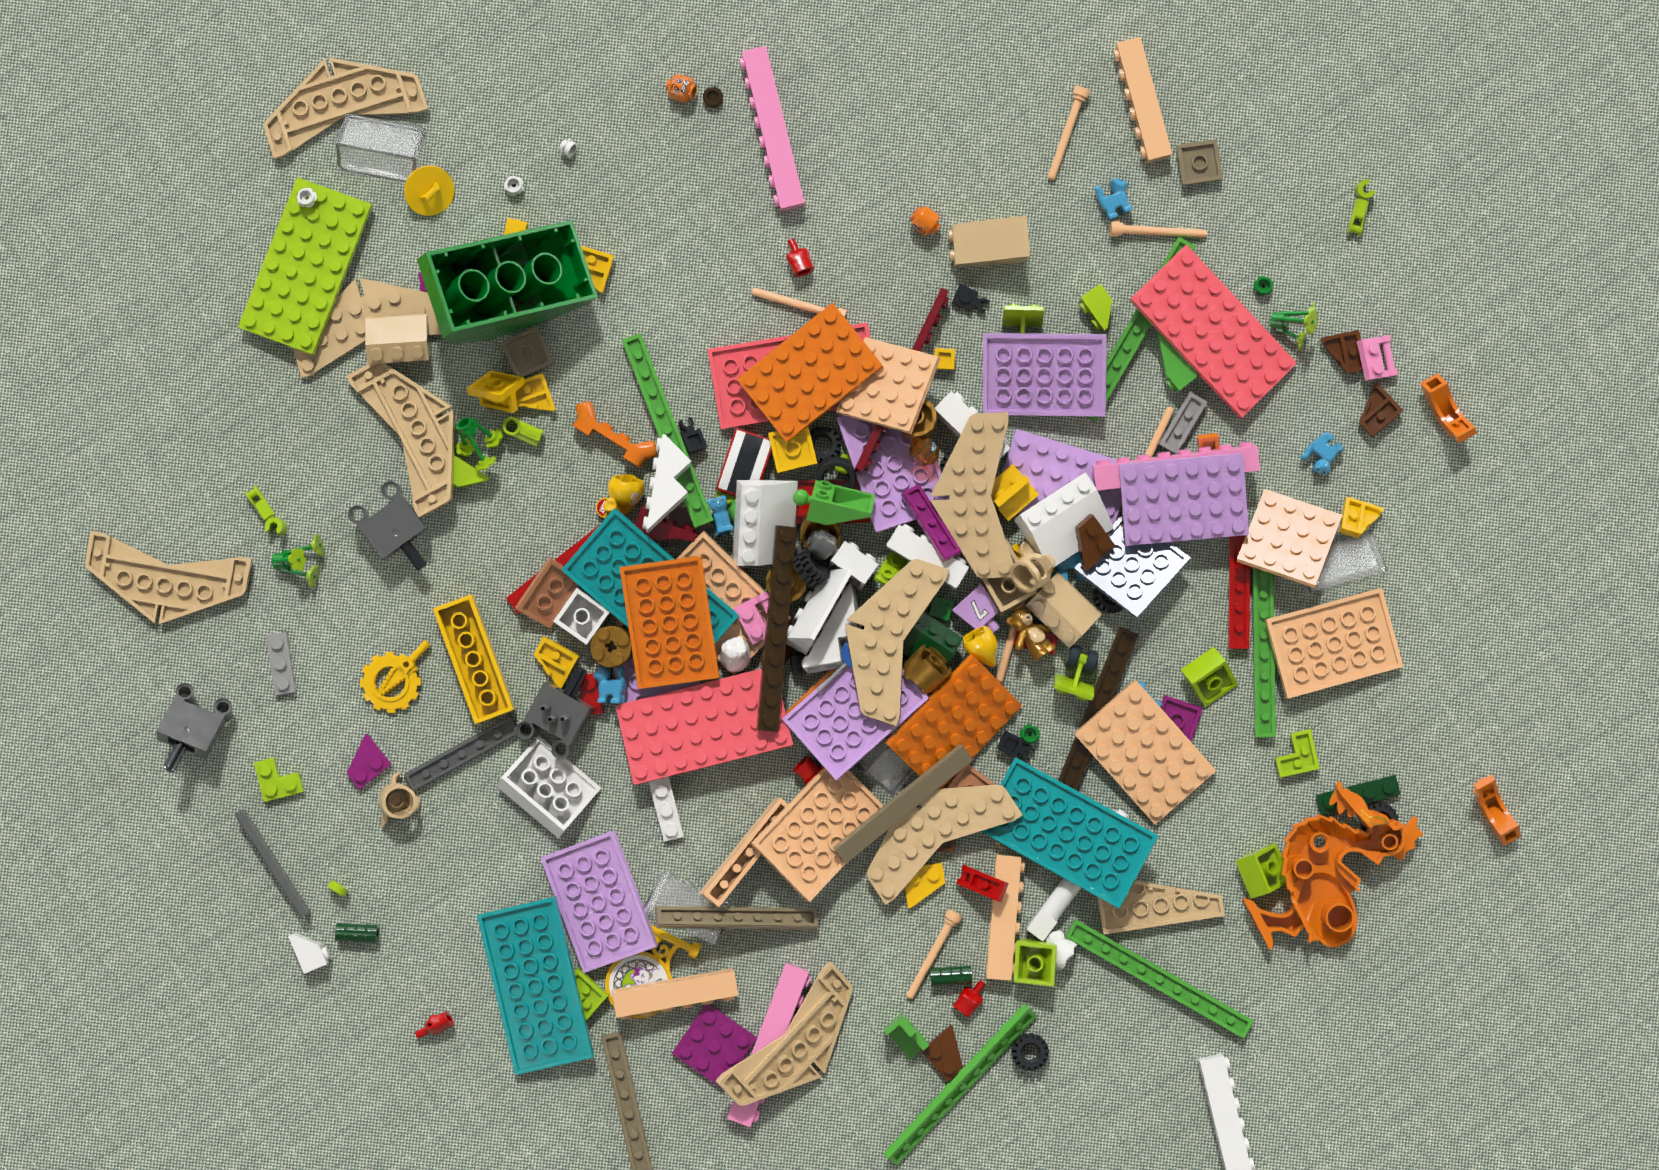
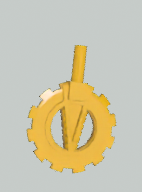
(402, 670)

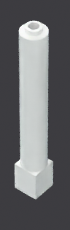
(1056, 904)

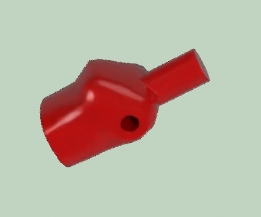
(799, 259)
(806, 769)
(970, 999)
(436, 1024)

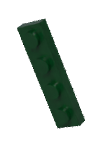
(1369, 791)

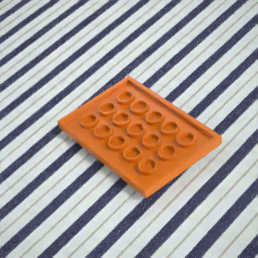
(810, 372)
(669, 622)
(960, 711)

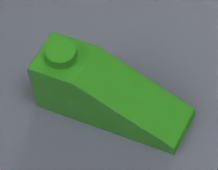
(1174, 366)

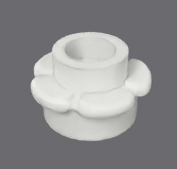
(568, 148)
(514, 180)
(306, 192)

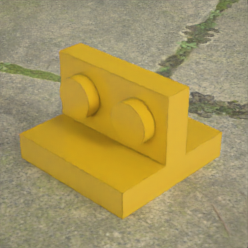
(497, 390)
(794, 454)
(1012, 492)

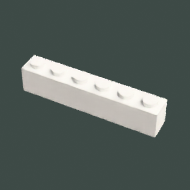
(1224, 1113)

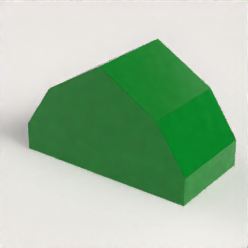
(504, 269)

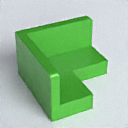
(906, 1035)

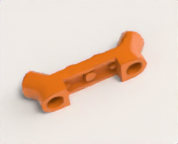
(587, 424)

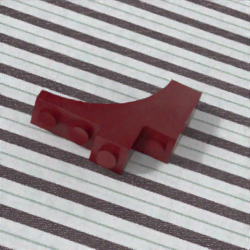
(666, 528)

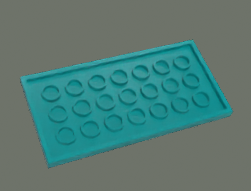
(619, 544)
(1073, 834)
(535, 985)

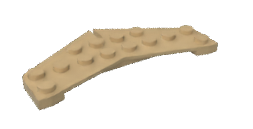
(327, 99)
(347, 320)
(425, 438)
(969, 482)
(152, 583)
(879, 646)
(943, 817)
(807, 1041)

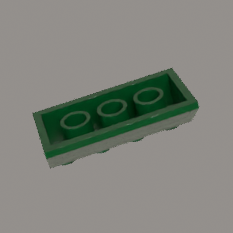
(931, 633)

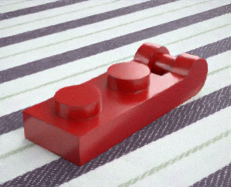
(982, 883)

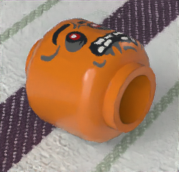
(681, 88)
(925, 221)

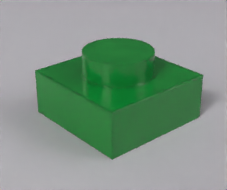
(941, 608)

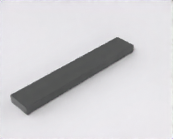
(461, 753)
(272, 863)

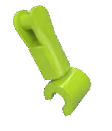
(1360, 207)
(266, 512)

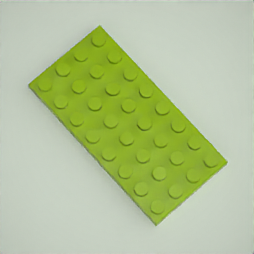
(305, 267)

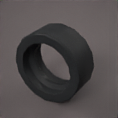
(840, 462)

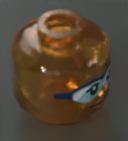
(924, 451)

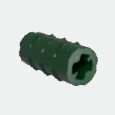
(356, 933)
(951, 975)

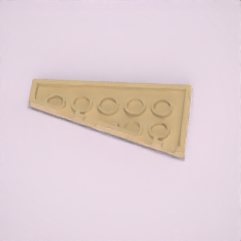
(1158, 905)

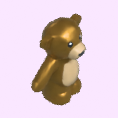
(1030, 633)

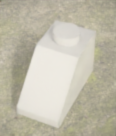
(309, 952)

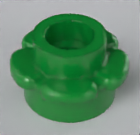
(1268, 286)
(1024, 734)

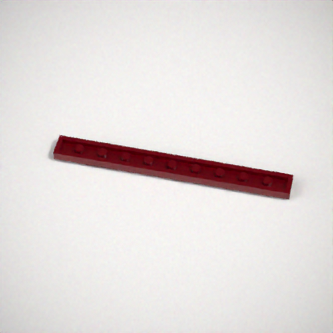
(923, 338)

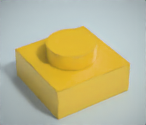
(514, 225)
(947, 358)

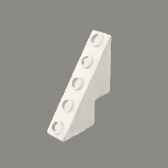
(666, 490)
(828, 646)

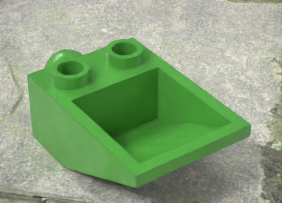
(835, 503)

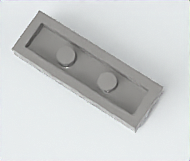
(1182, 423)
(281, 663)

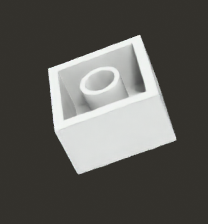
(851, 558)
(582, 616)

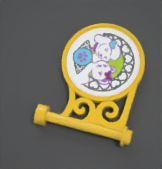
(647, 966)

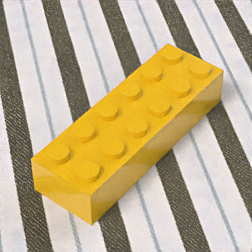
(474, 659)

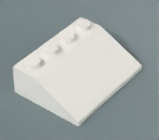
(757, 512)
(1052, 522)
(816, 610)
(548, 787)

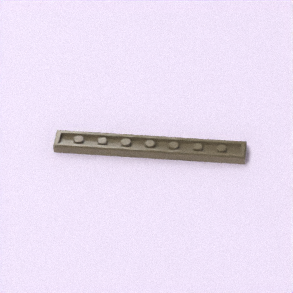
(902, 803)
(736, 918)
(626, 1101)

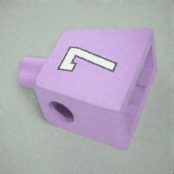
(977, 609)

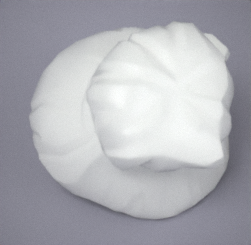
(735, 654)
(1065, 947)

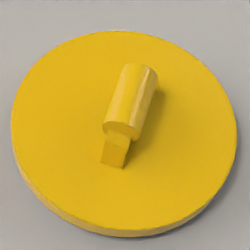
(429, 190)

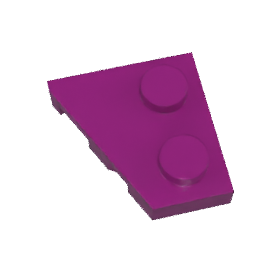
(367, 763)

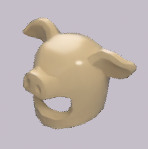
(1033, 570)
(397, 800)

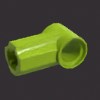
(524, 431)

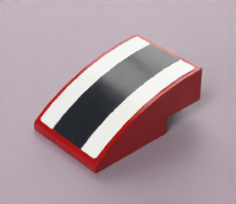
(744, 460)

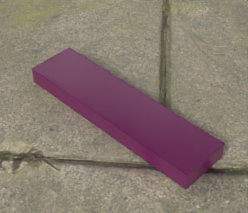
(931, 523)

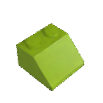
(1209, 676)
(1261, 870)
(1035, 962)

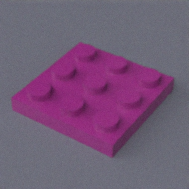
(713, 1043)

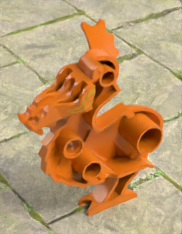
(1318, 878)

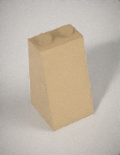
(990, 242)

